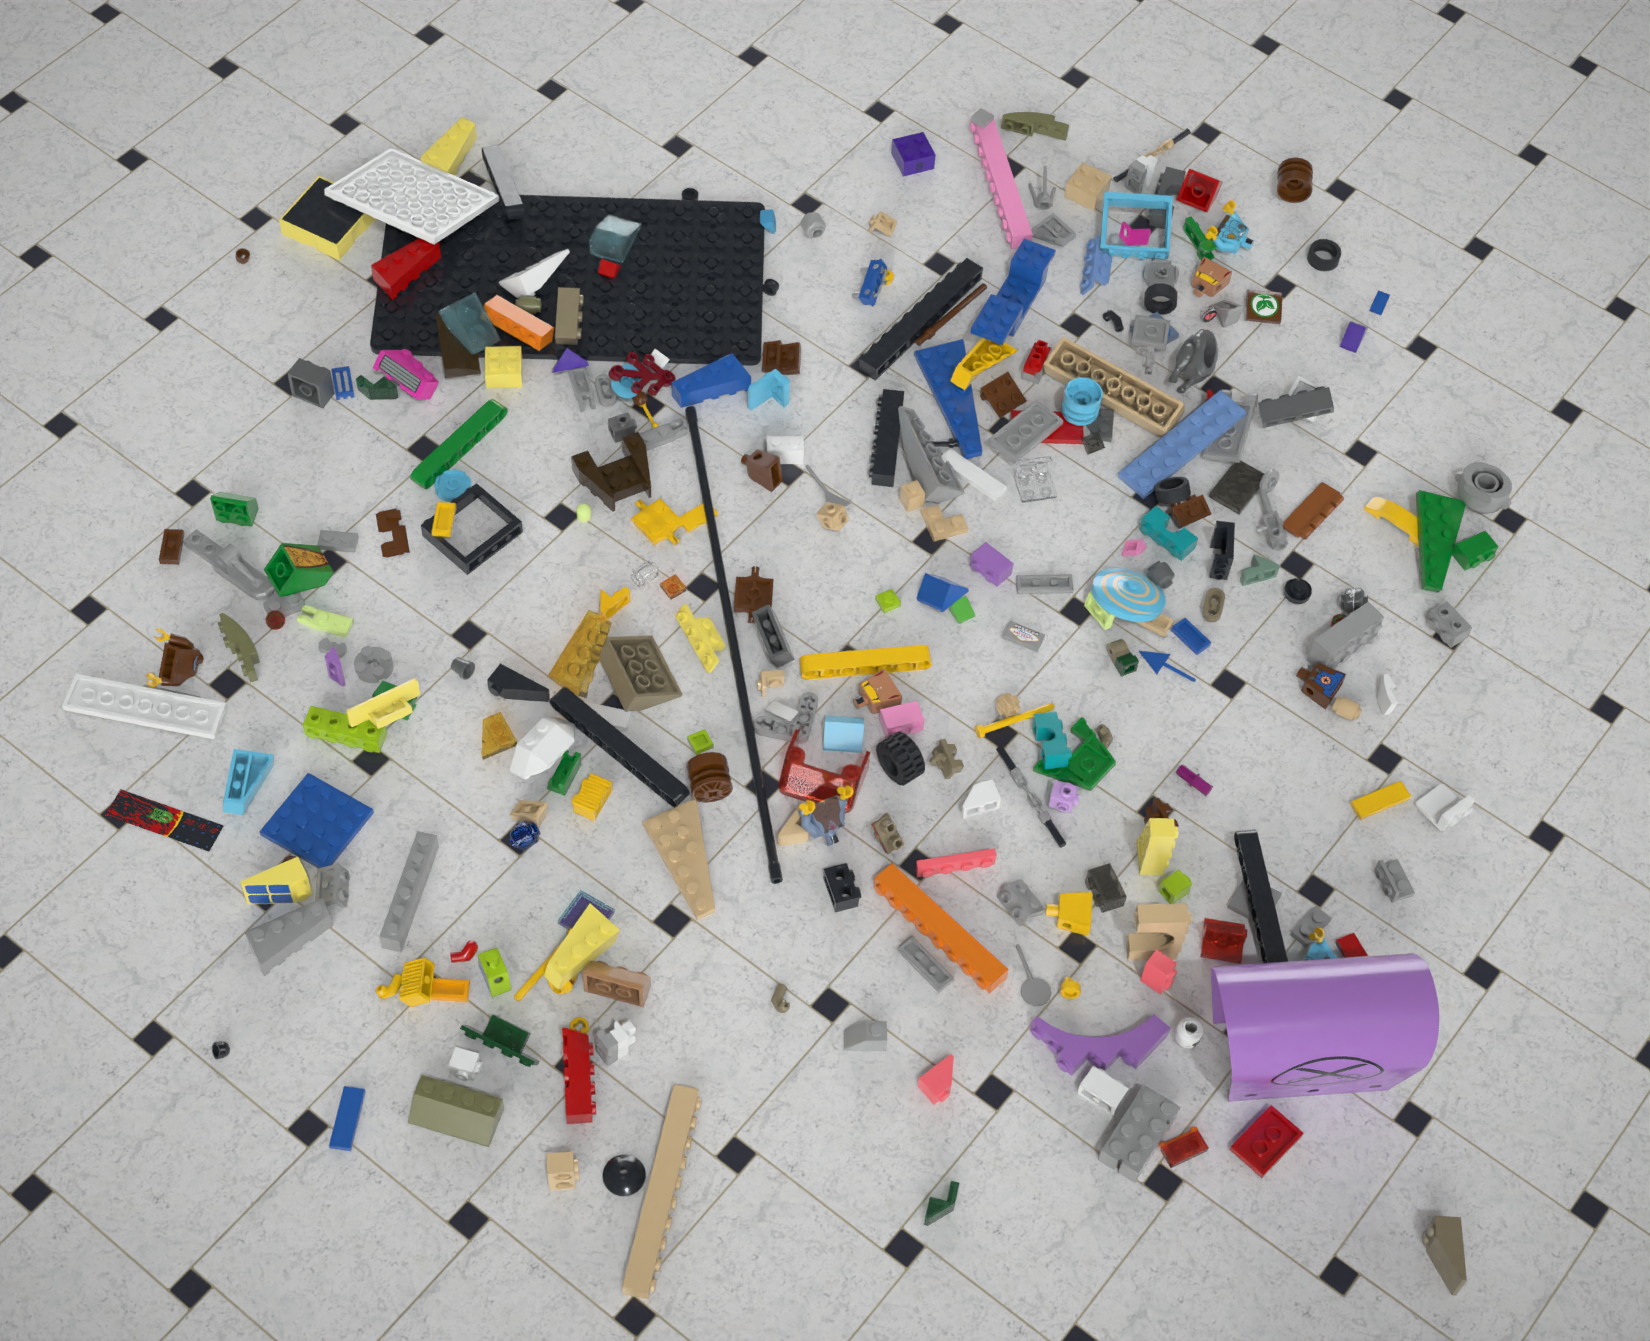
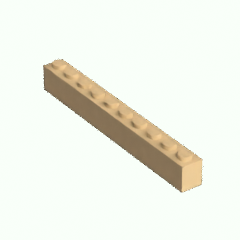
(661, 1192)

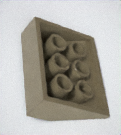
(638, 672)

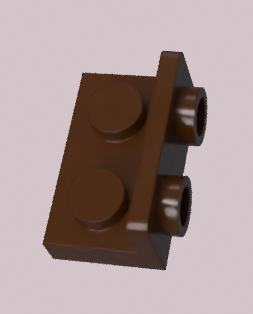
(1190, 511)

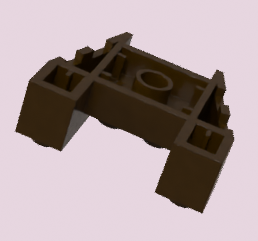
(618, 478)

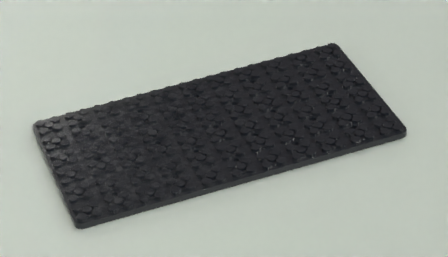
(681, 290)

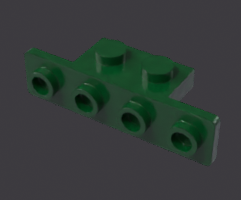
(504, 1036)

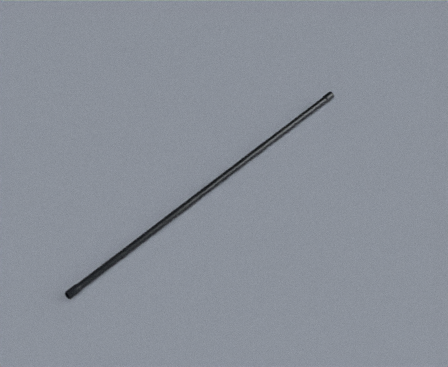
(774, 866)

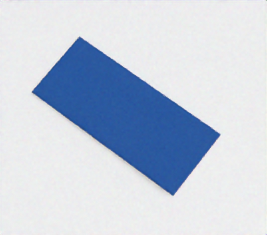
(1379, 302)

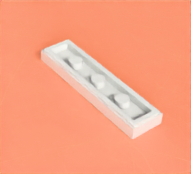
(974, 475)

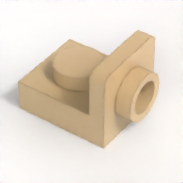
(883, 223)
(770, 679)

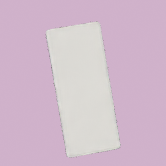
(781, 710)

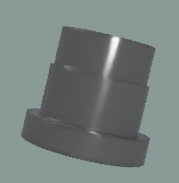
(463, 668)

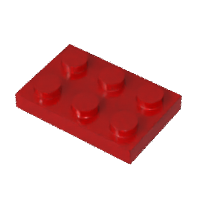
(1266, 1141)

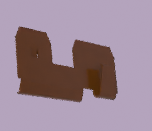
(389, 521)

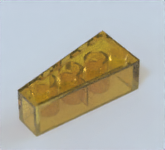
(579, 658)

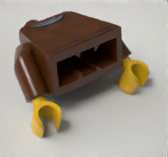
(178, 660)

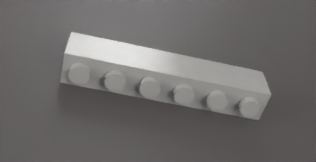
(409, 891)

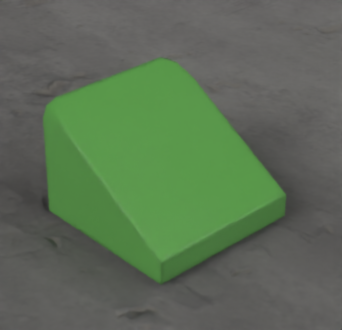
(962, 610)

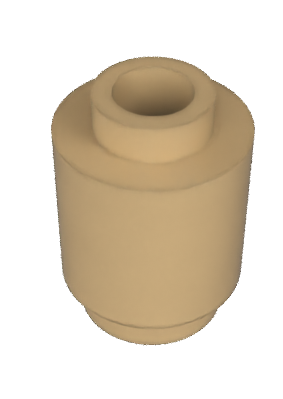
(1347, 708)

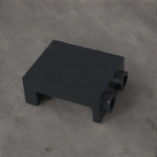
(1222, 539)

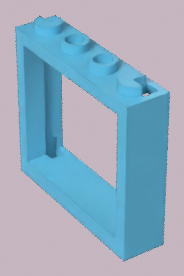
(1137, 201)

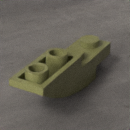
(1031, 122)
(240, 644)

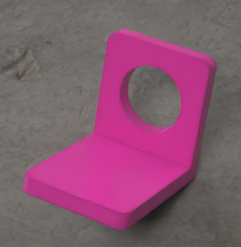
(1134, 236)

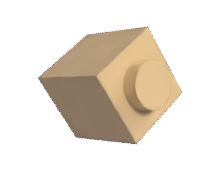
(912, 496)

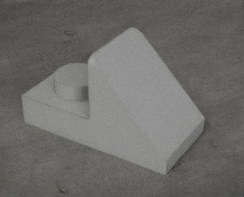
(1228, 312)

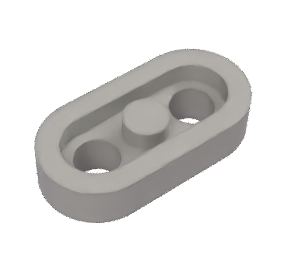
(605, 393)

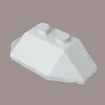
(542, 747)

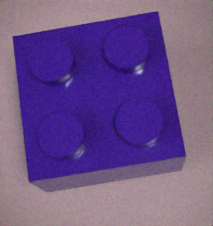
(913, 154)

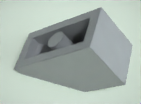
(866, 1036)

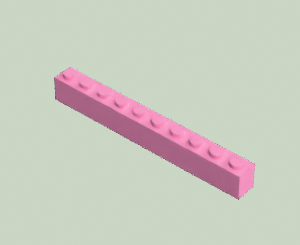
(1001, 184)

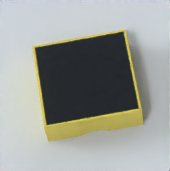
(324, 221)

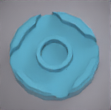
(451, 484)

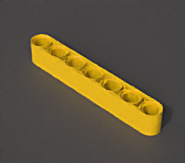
(865, 662)

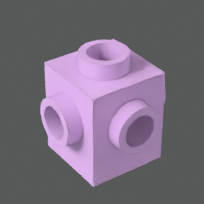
(1064, 796)

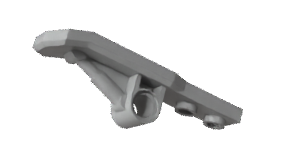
(230, 565)

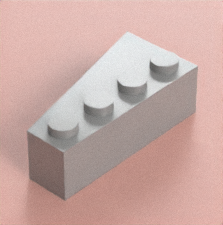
(287, 934)

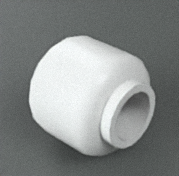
(1188, 1032)

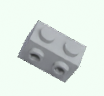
(1448, 624)

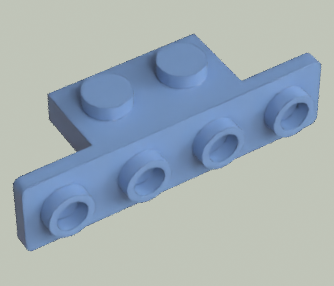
(1096, 266)

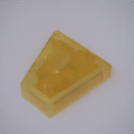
(496, 736)

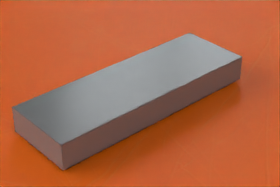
(1044, 584)
(925, 964)

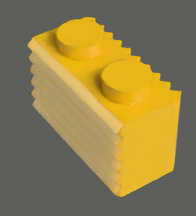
(592, 796)
(417, 982)

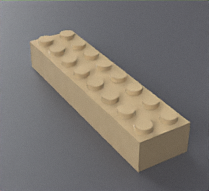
(1121, 390)

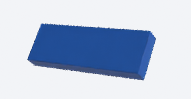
(347, 1118)

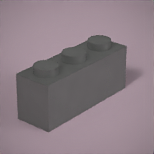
(773, 636)

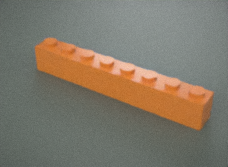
(940, 928)

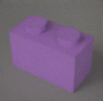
(991, 564)

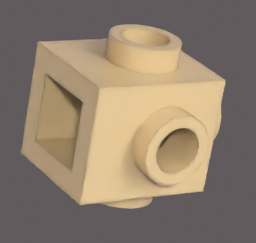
(833, 516)

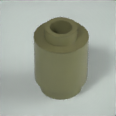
(529, 304)

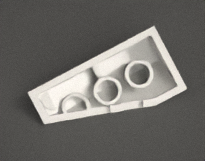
(534, 276)

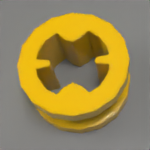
(579, 1020)

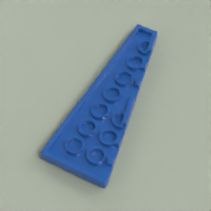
(954, 402)

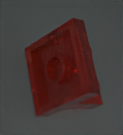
(1223, 940)

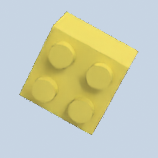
(503, 367)

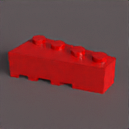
(404, 265)

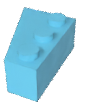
(245, 778)

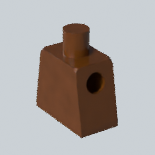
(764, 469)

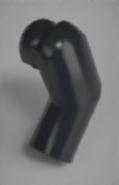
(1116, 319)

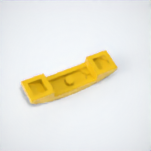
(1395, 514)

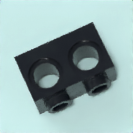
(837, 888)

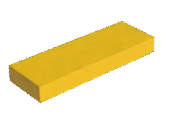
(1380, 800)

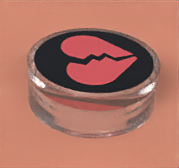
(1208, 314)

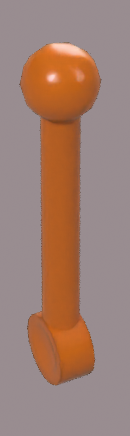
(1192, 1129)

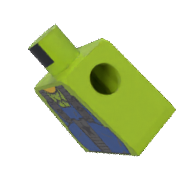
(492, 967)

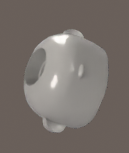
(1484, 488)

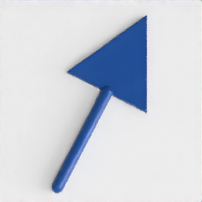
(1157, 661)

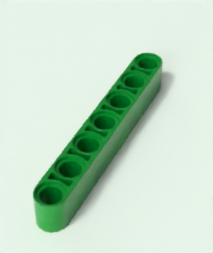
(459, 443)

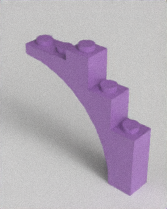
(1101, 1051)

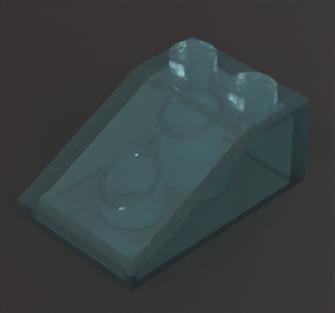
(613, 238)
(470, 324)

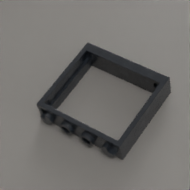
(490, 546)

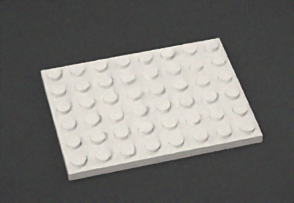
(412, 195)

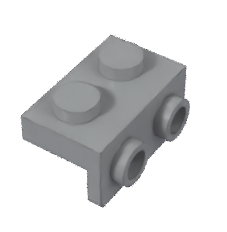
(1020, 902)

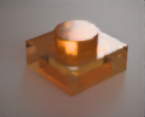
(673, 587)

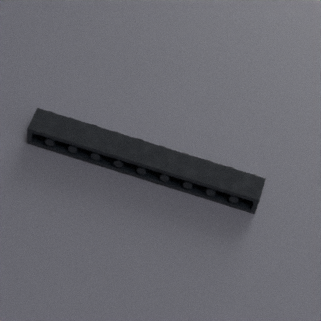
(923, 315)

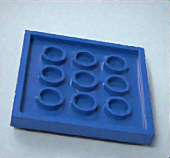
(316, 822)

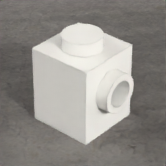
(465, 1064)

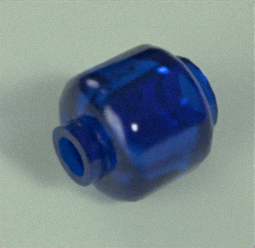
(524, 835)

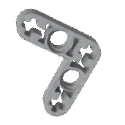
(790, 726)

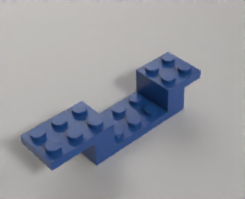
(1008, 308)

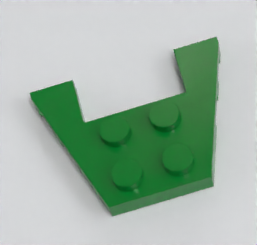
(1088, 763)

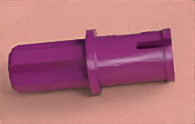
(1194, 780)

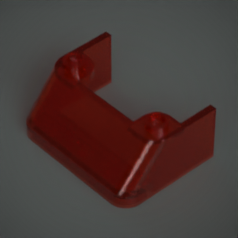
(816, 784)

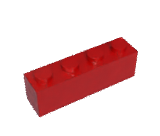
(578, 1077)

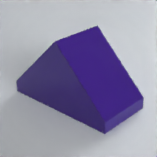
(1353, 336)
(569, 360)

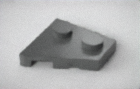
(1103, 424)

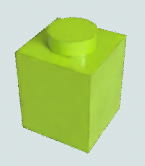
(1175, 887)

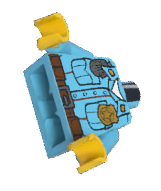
(1231, 232)

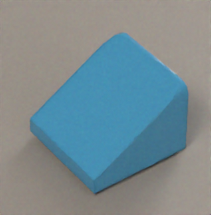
(768, 220)

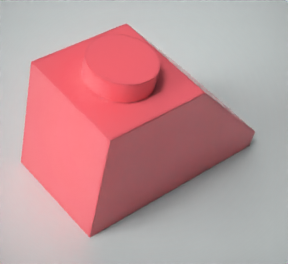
(938, 1081)

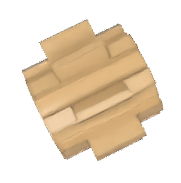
(1008, 705)

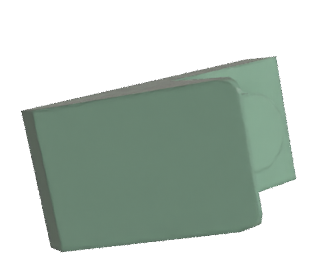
(1260, 570)

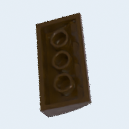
(455, 356)

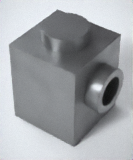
(621, 426)

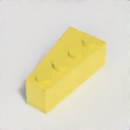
(452, 147)
(1156, 846)
(583, 944)

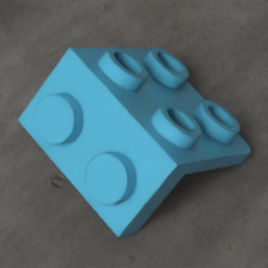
(770, 385)

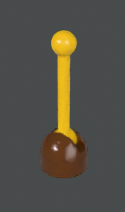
(641, 400)

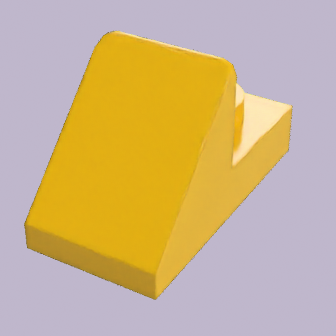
(611, 605)

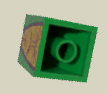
(297, 568)

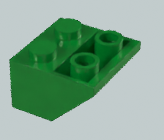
(234, 508)

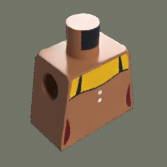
(1210, 278)
(878, 693)

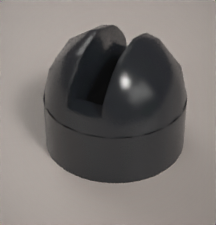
(220, 1049)

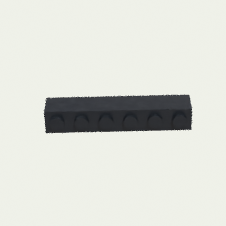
(887, 438)

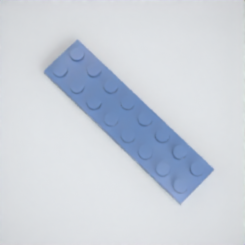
(1182, 444)

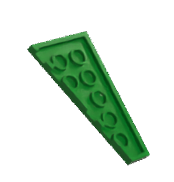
(1438, 529)

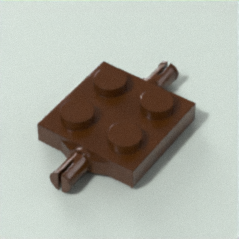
(752, 593)

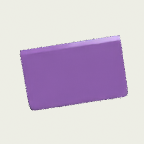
(334, 667)

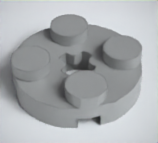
(1169, 272)
(369, 655)

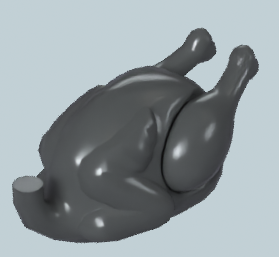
(1195, 359)

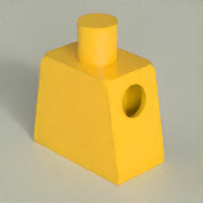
(1072, 912)

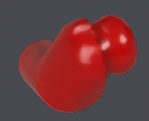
(466, 954)

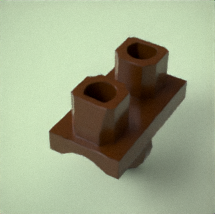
(1158, 810)

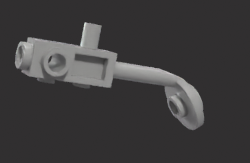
(1271, 518)

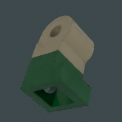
(1122, 657)

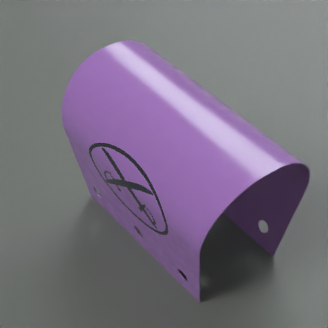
(1326, 1024)

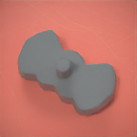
(325, 646)

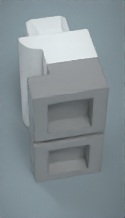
(1140, 173)
(616, 1042)

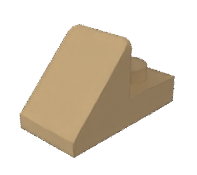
(530, 811)
(792, 831)

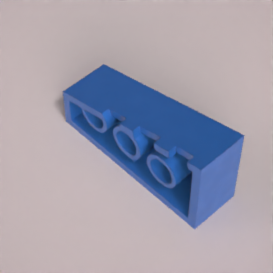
(711, 381)

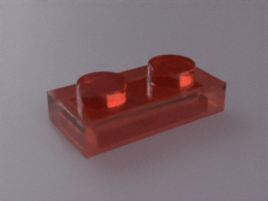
(1184, 1149)

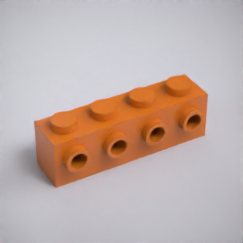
(519, 322)

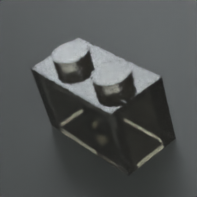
(1105, 888)

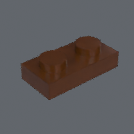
(171, 546)

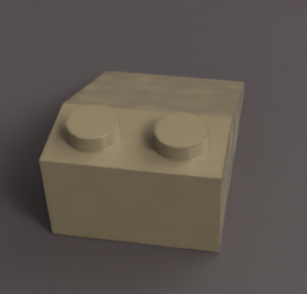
(1446, 1250)

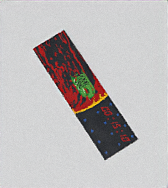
(164, 820)

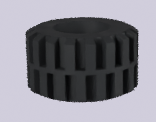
(900, 758)

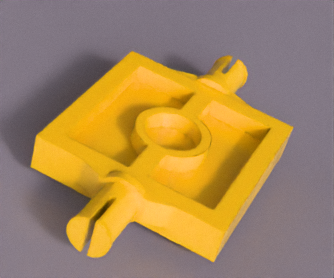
(657, 521)

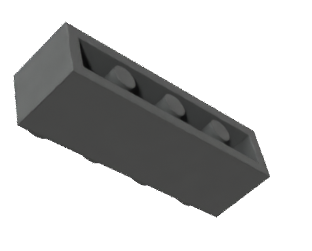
(1296, 407)

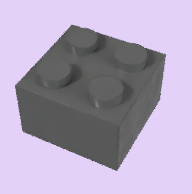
(311, 383)

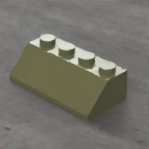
(455, 1111)

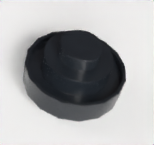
(1297, 591)

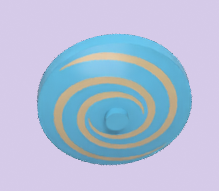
(1128, 594)

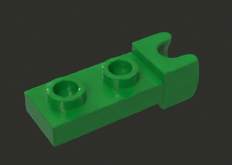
(1198, 239)

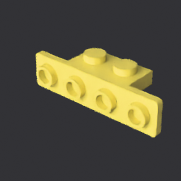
(701, 636)
(386, 706)

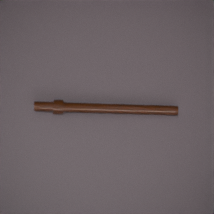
(930, 331)

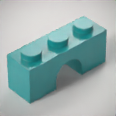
(1177, 543)
(1054, 745)

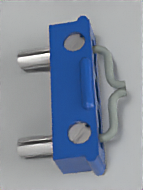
(872, 283)

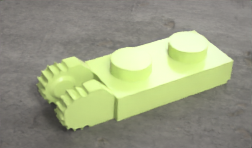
(325, 621)

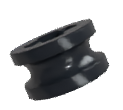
(770, 287)

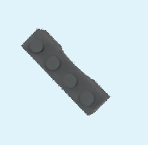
(1170, 185)

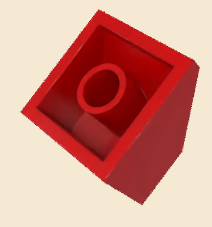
(1199, 190)

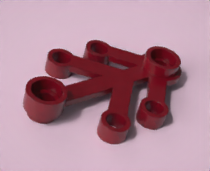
(664, 377)

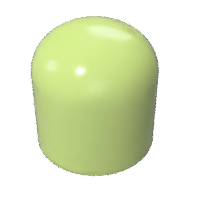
(583, 512)

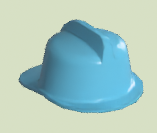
(623, 387)

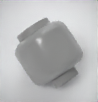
(813, 225)

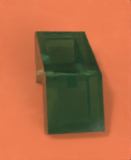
(381, 390)
(939, 1208)

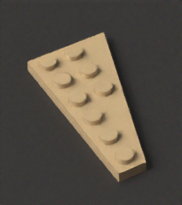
(681, 846)

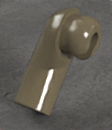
(1104, 735)
(777, 999)

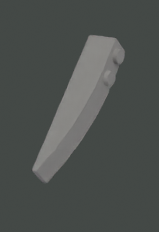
(925, 461)

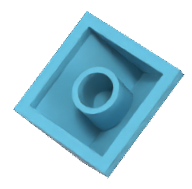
(843, 734)

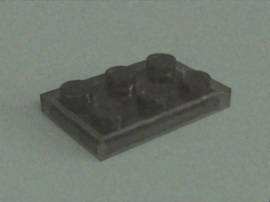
(1237, 487)

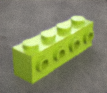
(336, 729)

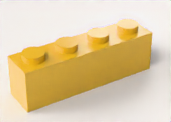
(979, 359)

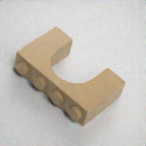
(1158, 928)

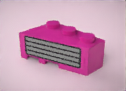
(408, 372)

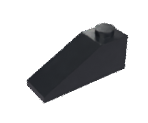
(515, 686)

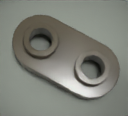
(1212, 606)

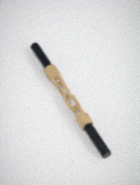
(1166, 145)

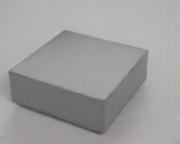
(982, 118)

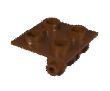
(1003, 394)

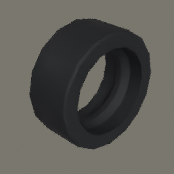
(1327, 246)
(1164, 290)
(1172, 490)

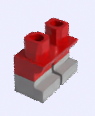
(1034, 364)

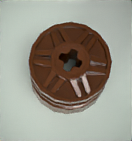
(1295, 180)
(709, 777)

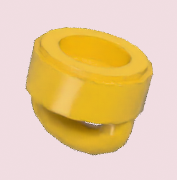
(1070, 988)

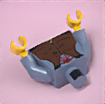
(826, 815)

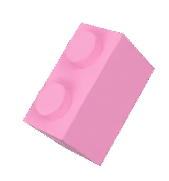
(902, 718)

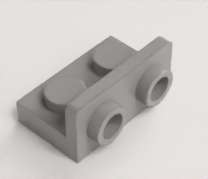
(1394, 880)
(333, 885)

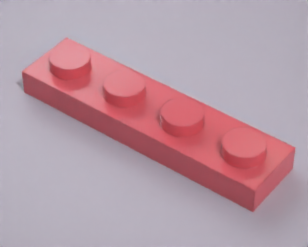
(955, 862)

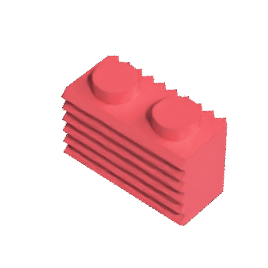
(1159, 972)

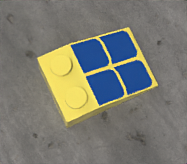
(278, 885)

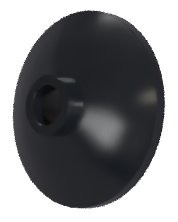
(624, 1184)

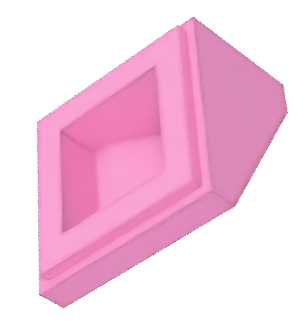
(1134, 547)

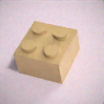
(1087, 186)

